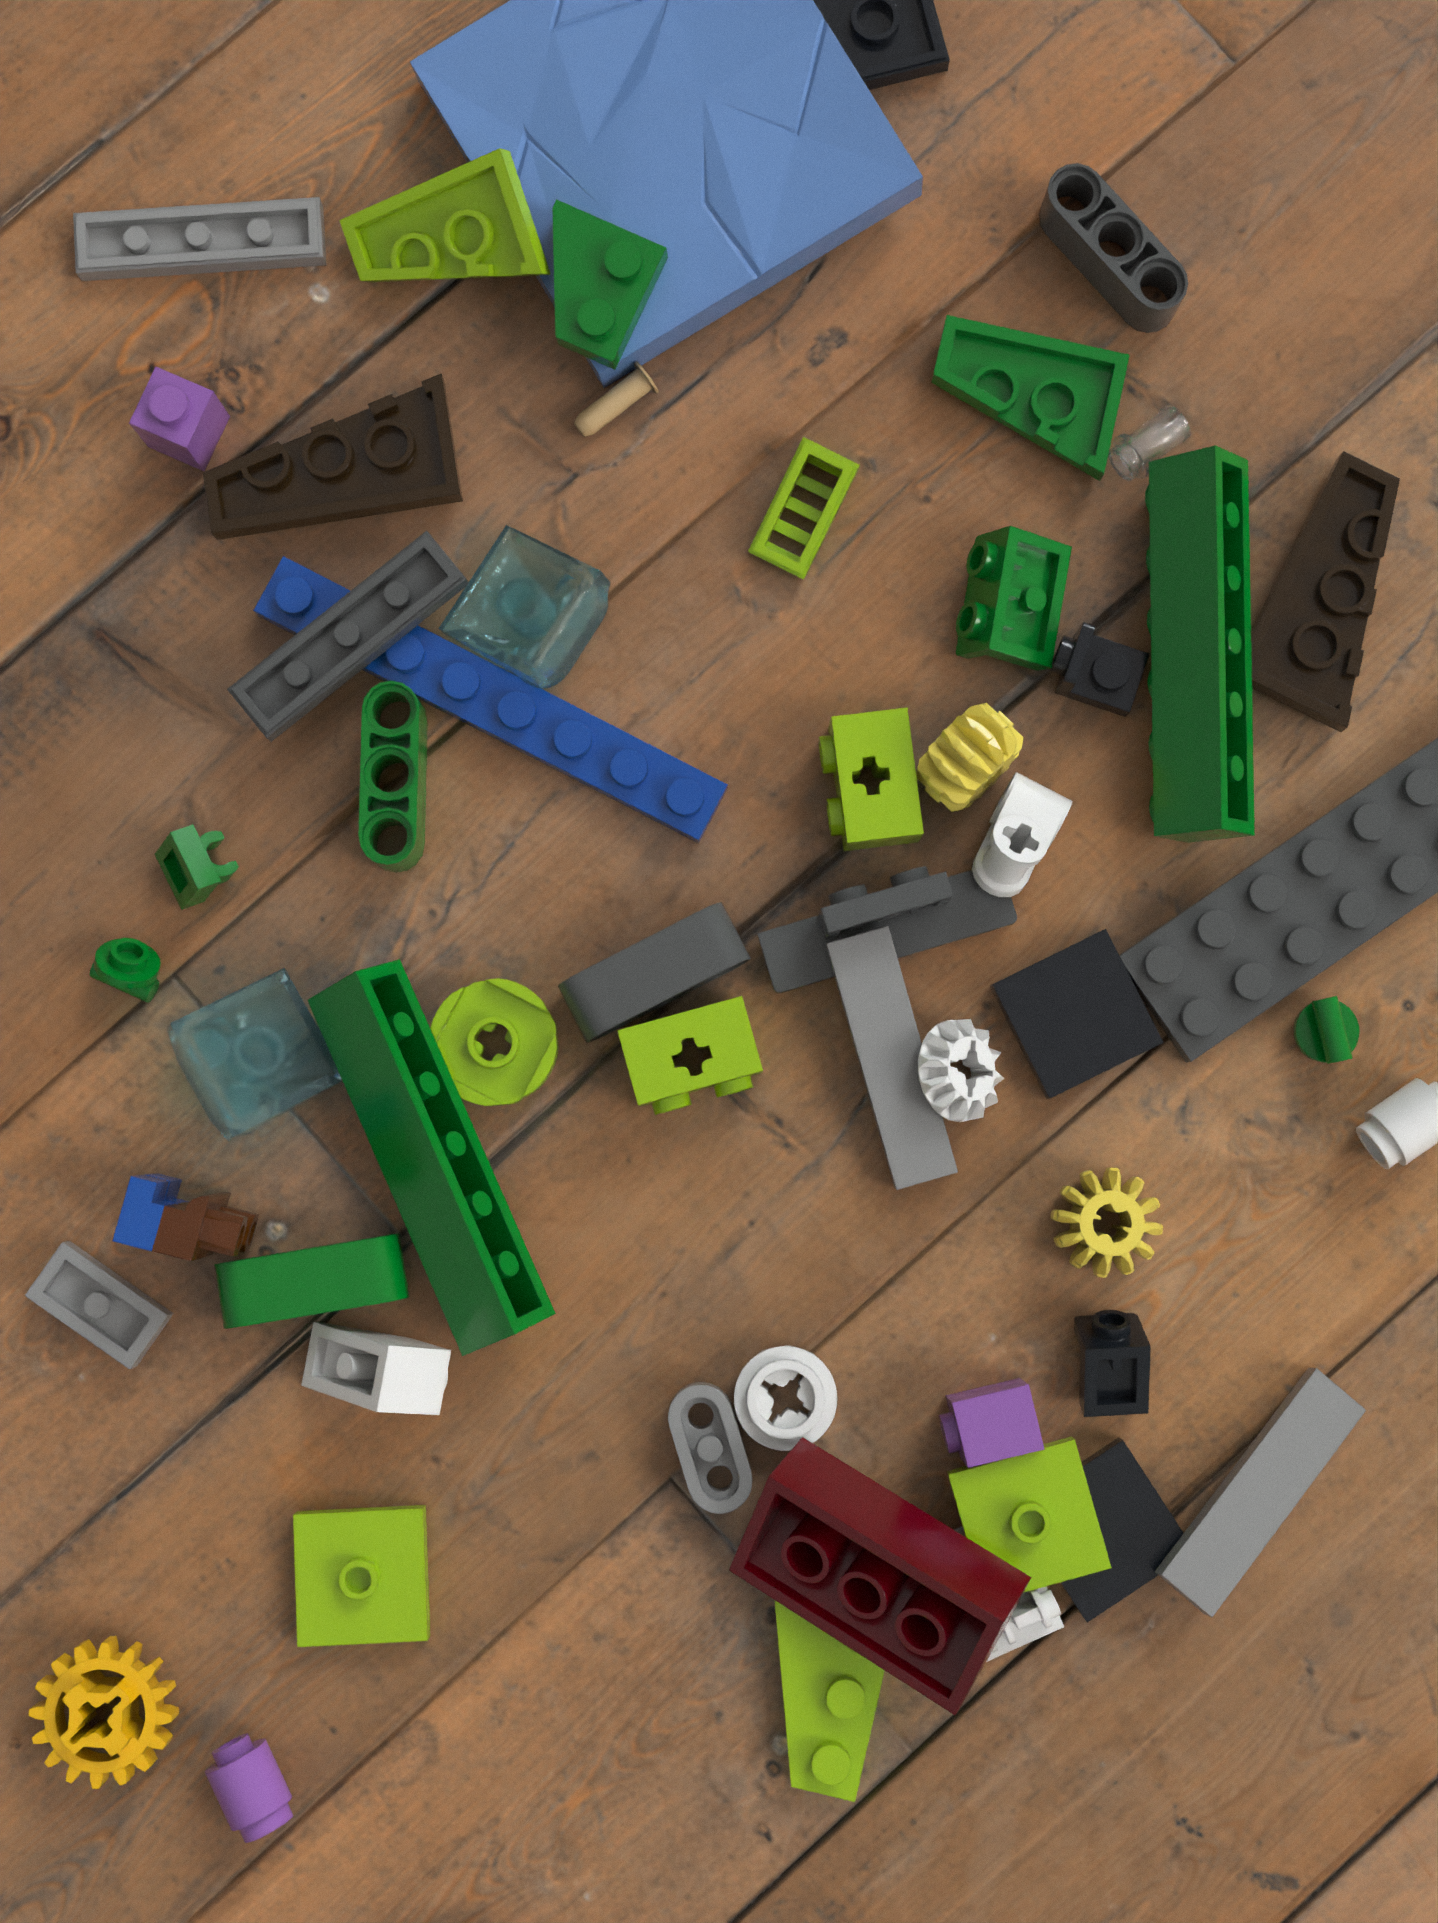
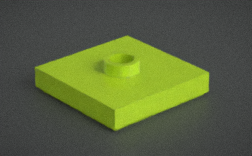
(1033, 1513)
(361, 1576)

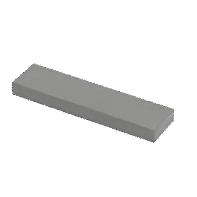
(199, 239)
(888, 1056)
(1260, 1491)

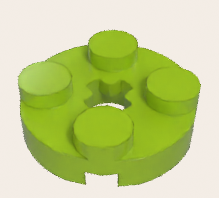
(530, 1032)

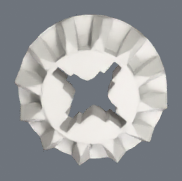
(943, 1085)
(815, 1390)

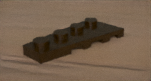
(362, 466)
(1319, 606)

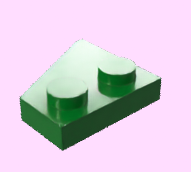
(600, 282)

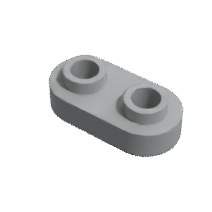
(710, 1446)

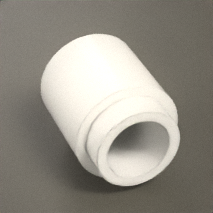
(1402, 1124)

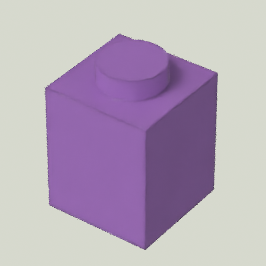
(179, 418)
(991, 1423)

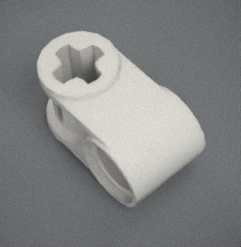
(1018, 836)

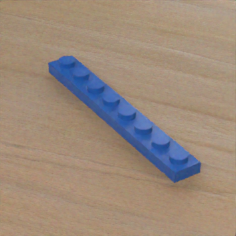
(515, 712)

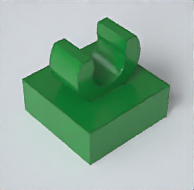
(189, 867)

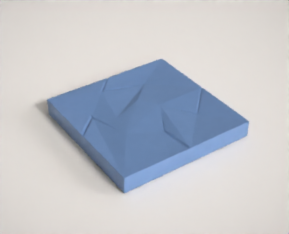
(685, 122)

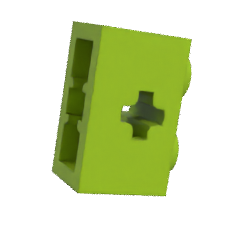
(885, 745)
(654, 1044)

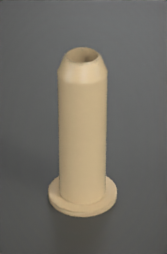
(615, 401)

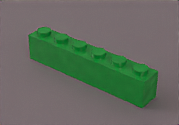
(1200, 646)
(430, 1156)

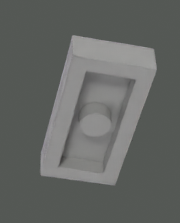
(99, 1304)

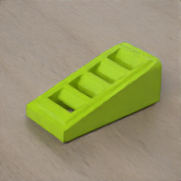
(828, 461)

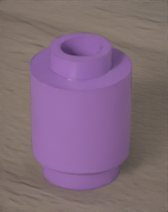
(249, 1787)

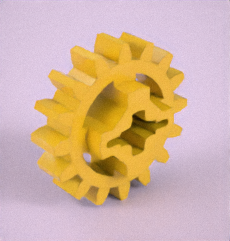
(122, 1731)

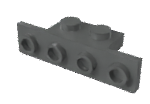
(917, 908)

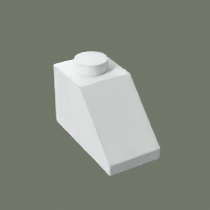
(376, 1369)

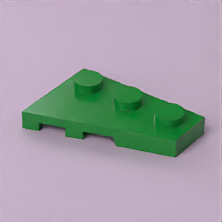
(1037, 386)

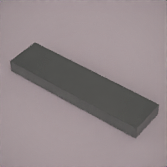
(348, 636)

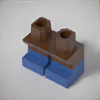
(179, 1228)

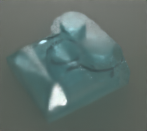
(529, 609)
(253, 1055)

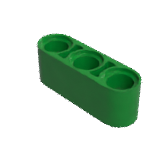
(379, 750)
(311, 1281)

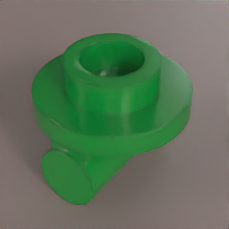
(128, 967)
(1326, 1031)

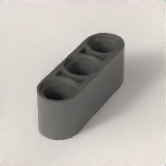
(1110, 219)
(654, 972)

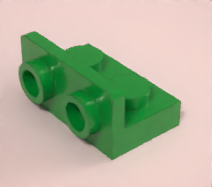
(1013, 598)

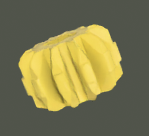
(969, 757)
(1113, 1199)

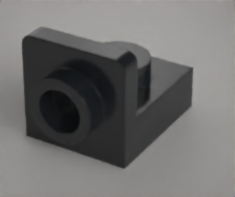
(1098, 670)
(1113, 1364)

